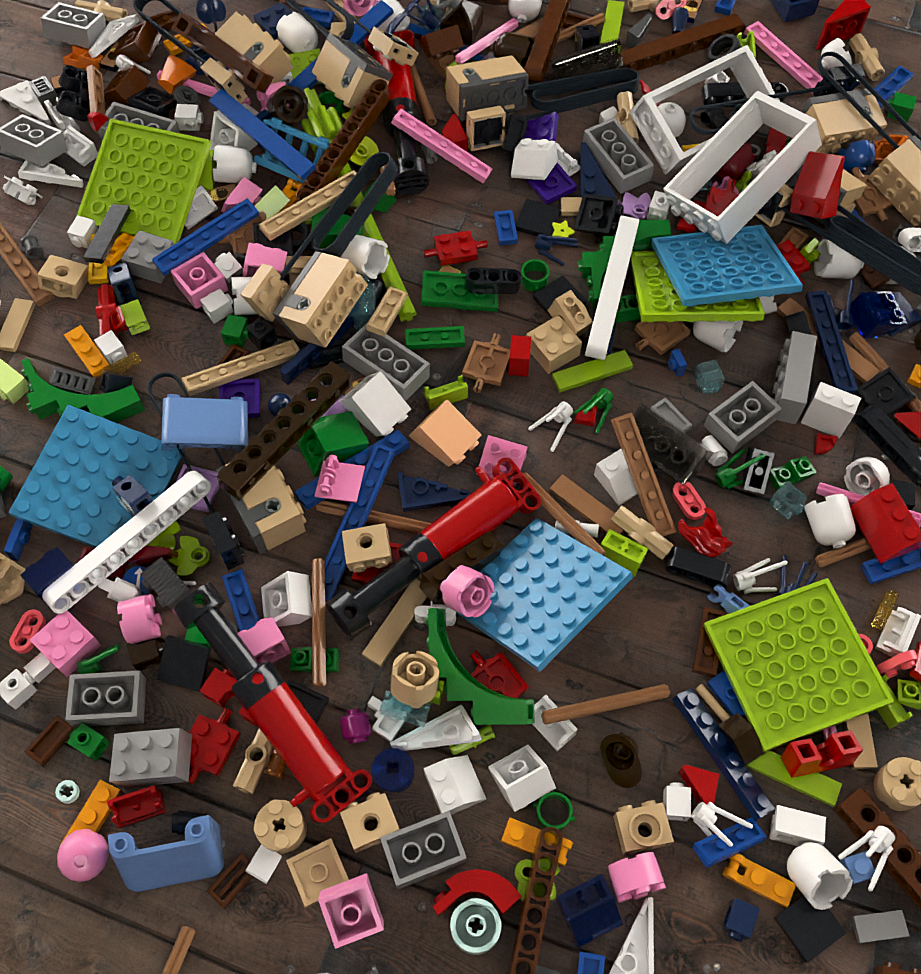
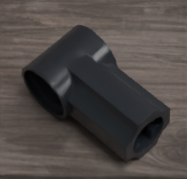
(714, 117)

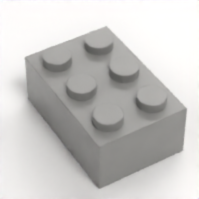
(73, 25)
(32, 140)
(742, 417)
(106, 699)
(151, 757)
(423, 850)

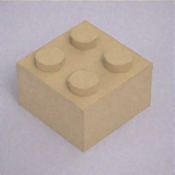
(554, 344)

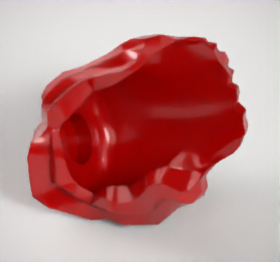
(707, 537)

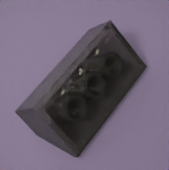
(588, 60)
(670, 446)

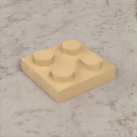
(317, 870)

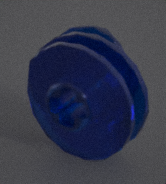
(393, 758)

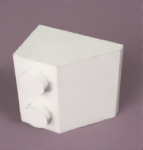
(534, 159)
(616, 477)
(287, 599)
(522, 777)
(454, 784)

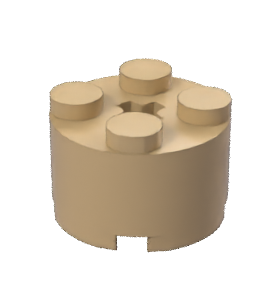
(414, 678)
(890, 790)
(281, 813)

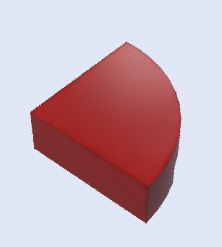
(97, 120)
(586, 419)
(824, 443)

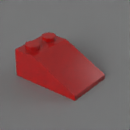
(844, 22)
(818, 186)

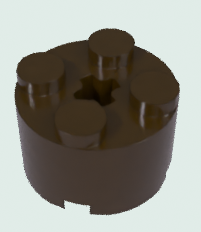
(296, 99)

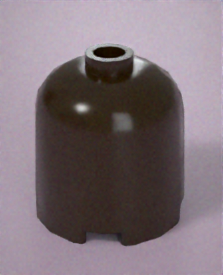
(513, 44)

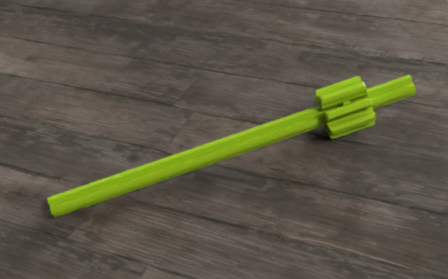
(327, 125)

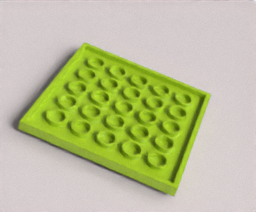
(150, 173)
(660, 301)
(797, 664)

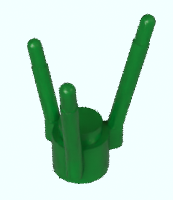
(601, 400)
(725, 477)
(92, 664)

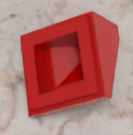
(118, 320)

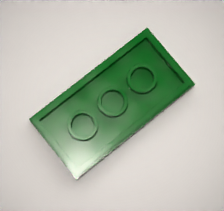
(448, 291)

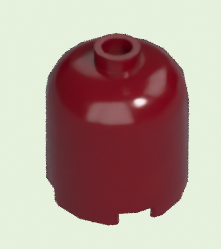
(737, 164)

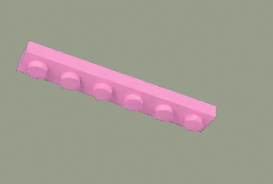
(784, 56)
(441, 145)

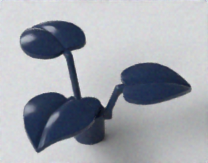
(208, 12)
(428, 17)

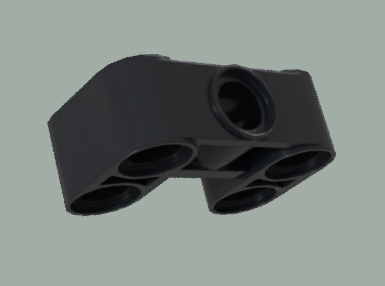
(74, 104)

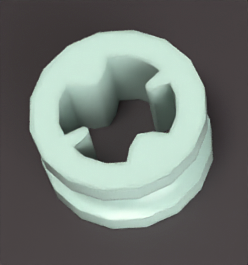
(60, 789)

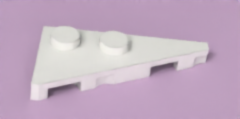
(112, 32)
(24, 98)
(48, 173)
(447, 729)
(638, 949)

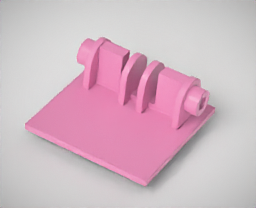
(497, 449)
(339, 480)

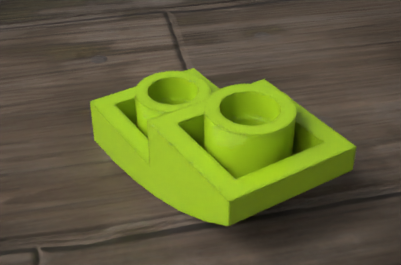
(909, 693)

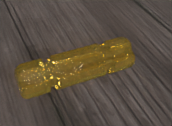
(124, 363)
(885, 609)

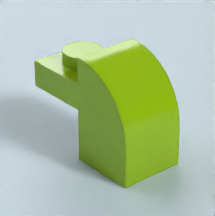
(134, 317)

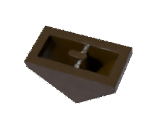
(742, 738)

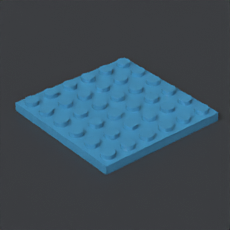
(720, 272)
(74, 476)
(546, 592)

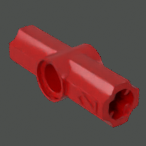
(105, 306)

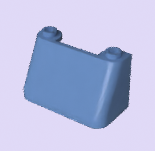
(204, 423)
(172, 863)

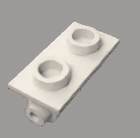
(566, 161)
(27, 194)

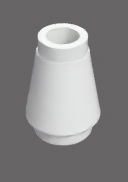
(720, 454)

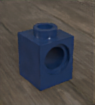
(740, 920)

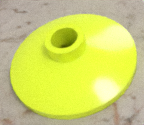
(364, 151)

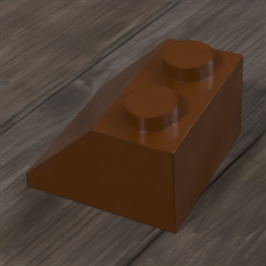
(139, 42)
(441, 42)
(125, 84)

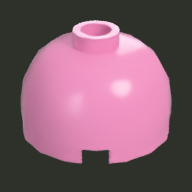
(82, 855)

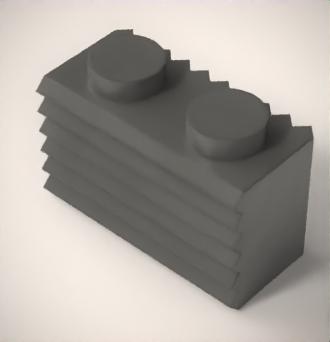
(165, 583)

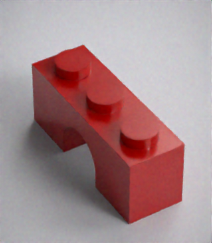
(218, 690)
(837, 751)

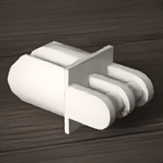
(120, 589)
(422, 611)

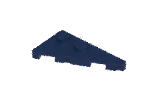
(591, 177)
(426, 494)

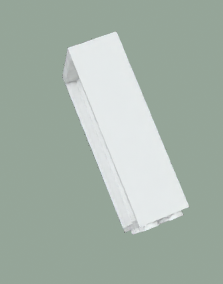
(655, 127)
(723, 146)

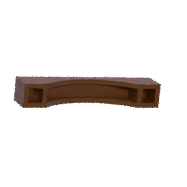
(222, 51)

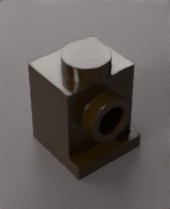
(145, 654)

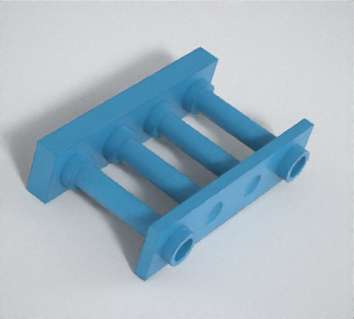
(267, 161)

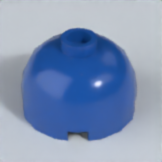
(859, 154)

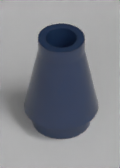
(679, 19)

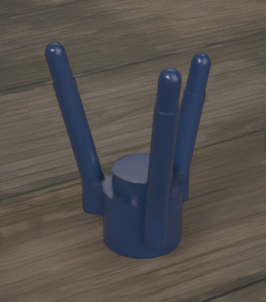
(546, 243)
(844, 318)
(793, 586)

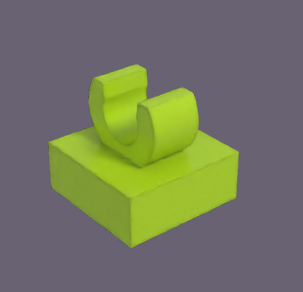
(809, 250)

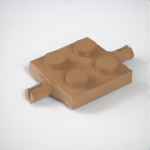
(871, 200)
(243, 236)
(661, 334)
(486, 363)

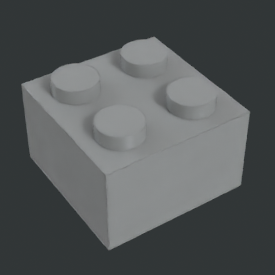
(140, 255)

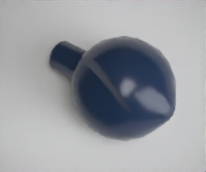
(278, 402)

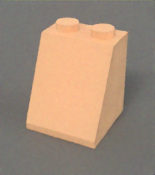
(446, 434)

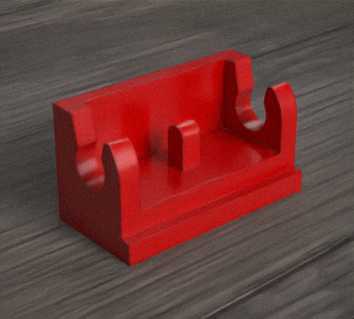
(136, 806)

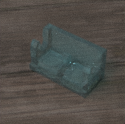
(395, 709)

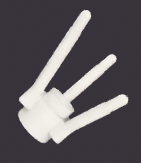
(124, 62)
(560, 414)
(746, 578)
(705, 818)
(879, 841)

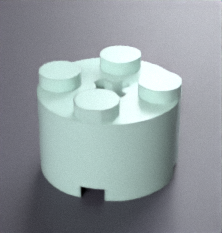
(466, 914)

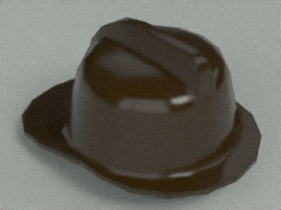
(621, 759)

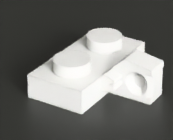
(757, 168)
(384, 726)

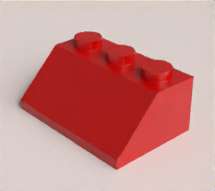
(886, 523)

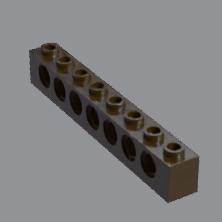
(240, 484)

